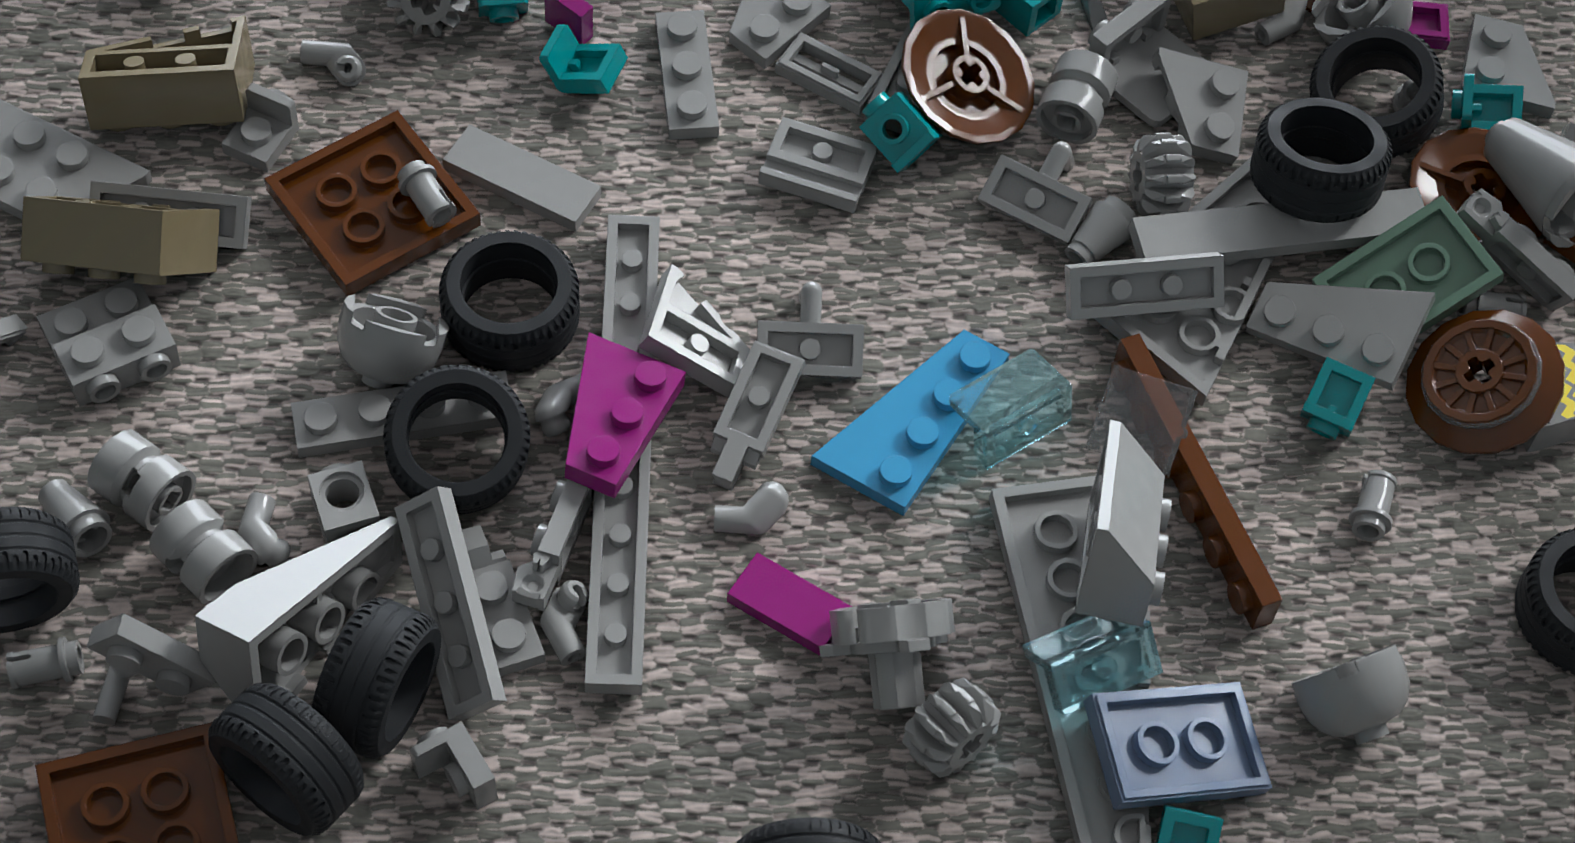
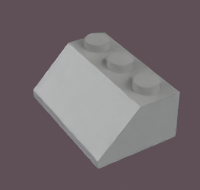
(1123, 533)

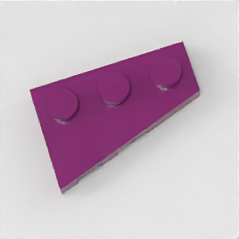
(617, 413)

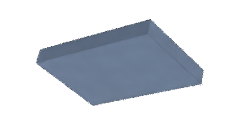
(1176, 745)

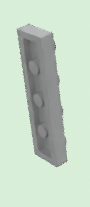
(359, 420)
(451, 597)

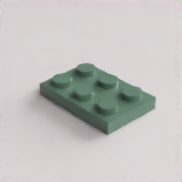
(1422, 254)

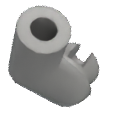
(1283, 23)
(337, 57)
(554, 404)
(756, 515)
(259, 535)
(561, 619)

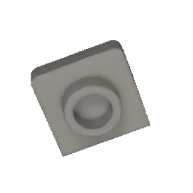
(266, 130)
(461, 762)

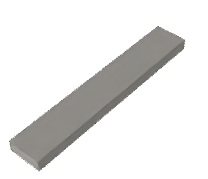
(1264, 230)

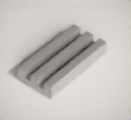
(825, 78)

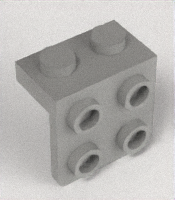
(1129, 46)

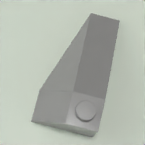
(284, 616)

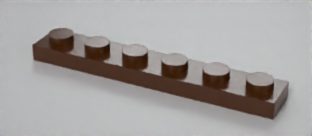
(1207, 505)

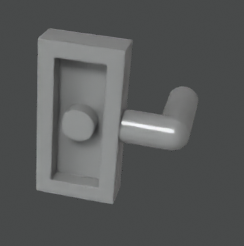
(1036, 196)
(827, 348)
(140, 649)

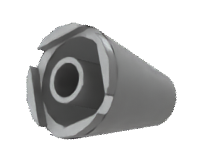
(1538, 173)

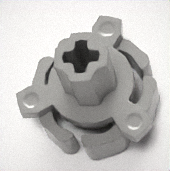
(893, 640)

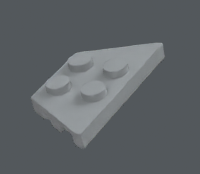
(53, 162)

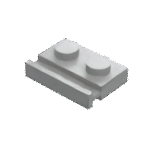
(818, 164)

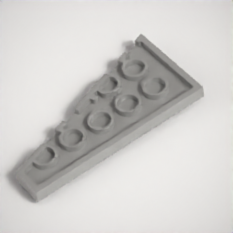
(1195, 343)

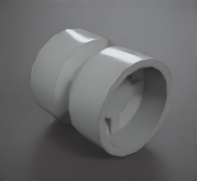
(1077, 96)
(139, 478)
(199, 550)

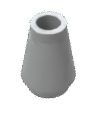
(1101, 231)
(79, 515)

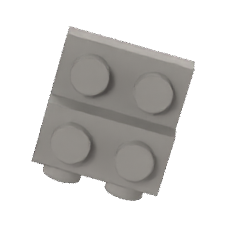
(109, 342)

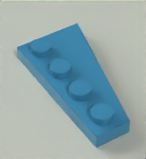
(911, 428)

